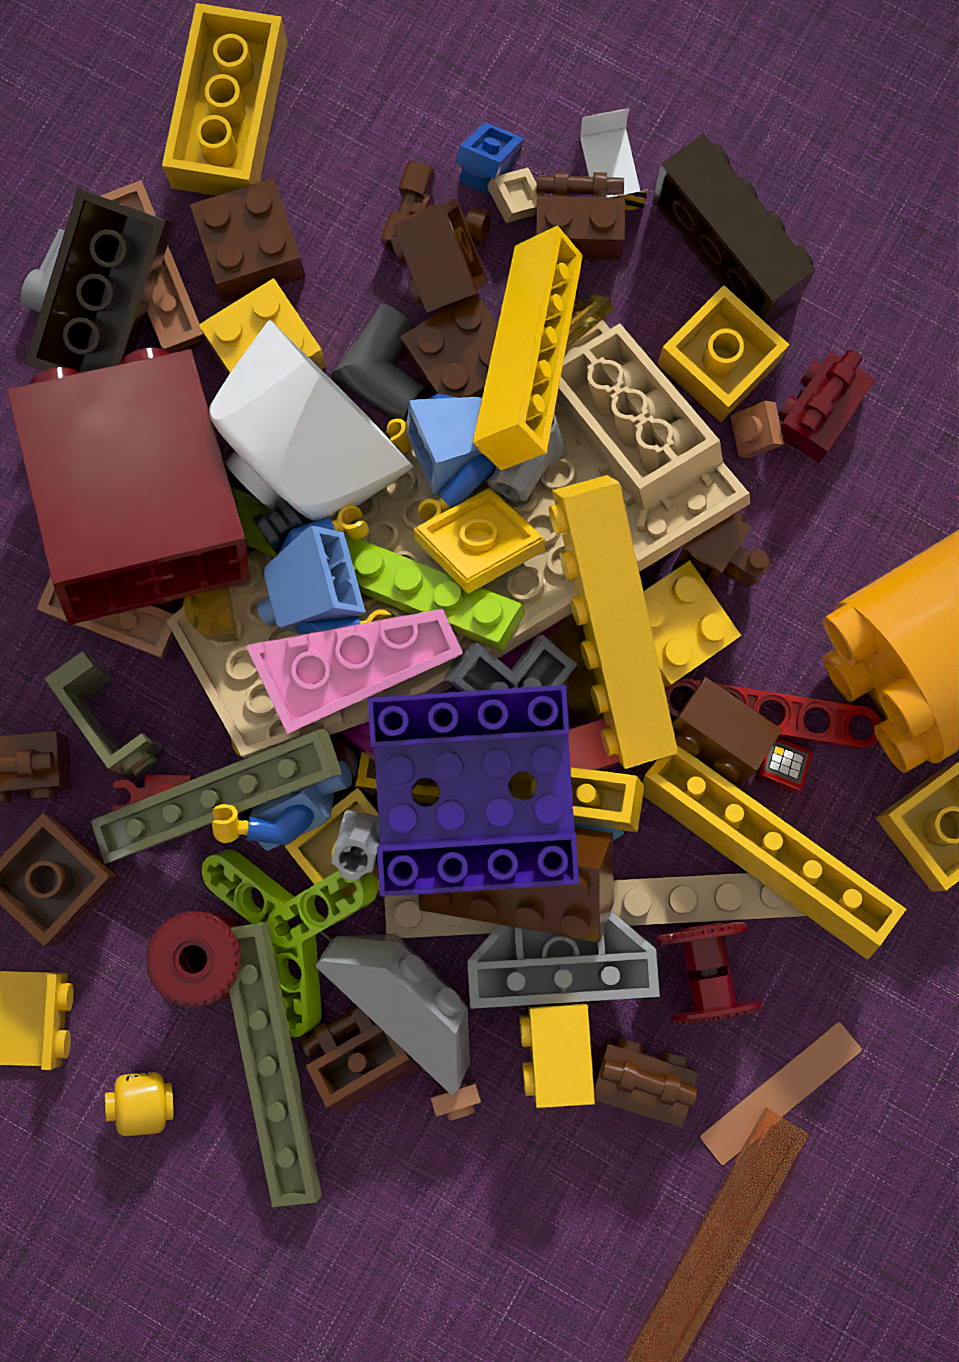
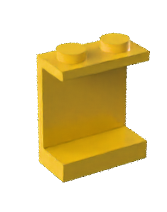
(34, 1018)

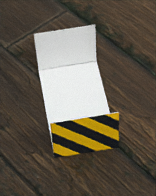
(609, 151)

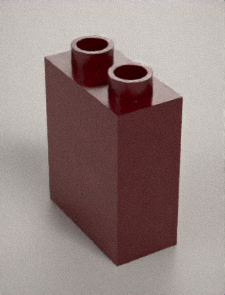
(128, 484)

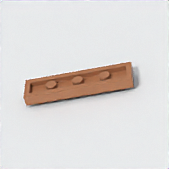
(169, 304)

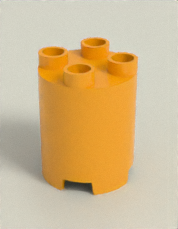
(903, 651)

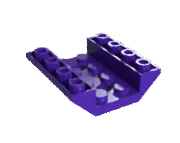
(477, 828)

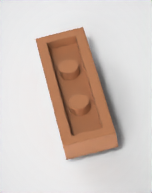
(138, 628)

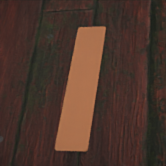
(782, 1091)

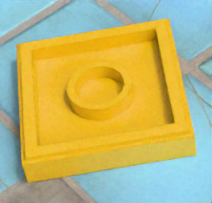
(479, 540)

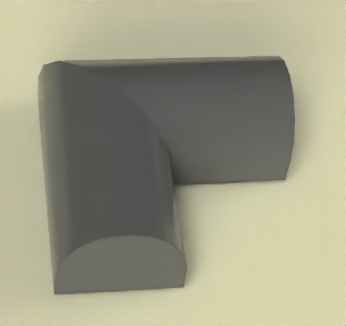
(370, 367)
(538, 666)

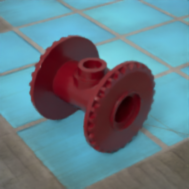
(172, 961)
(709, 974)

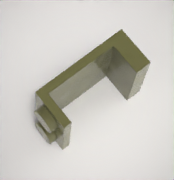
(73, 685)

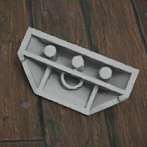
(547, 968)
(404, 1001)

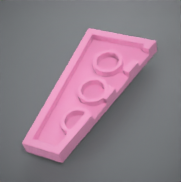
(341, 666)

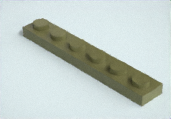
(241, 785)
(272, 1072)

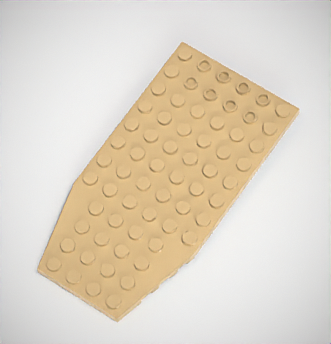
(614, 421)

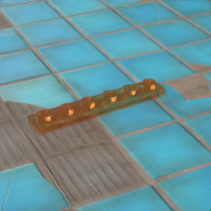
(718, 1241)

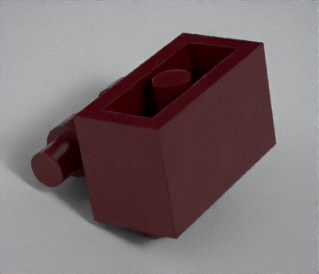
(825, 405)

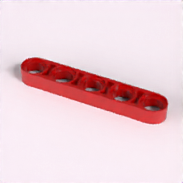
(794, 710)

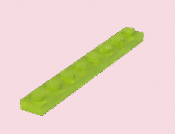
(408, 583)

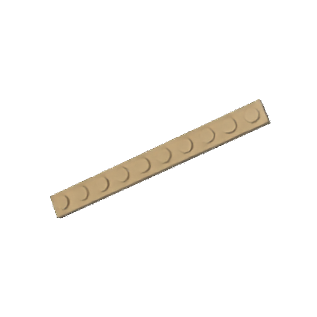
(634, 902)

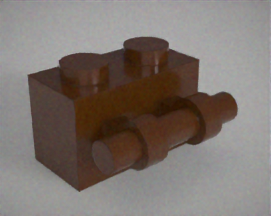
(590, 223)
(720, 552)
(724, 732)
(34, 765)
(357, 1067)
(645, 1083)

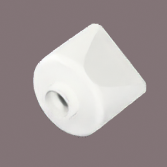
(299, 432)

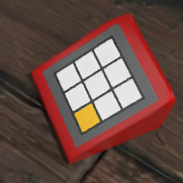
(785, 766)

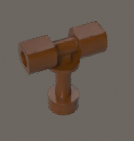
(416, 196)

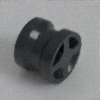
(277, 524)

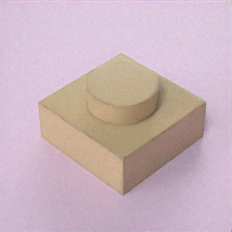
(515, 194)

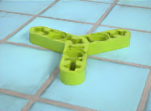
(279, 908)

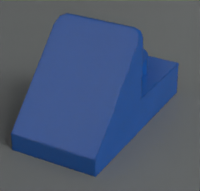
(486, 155)

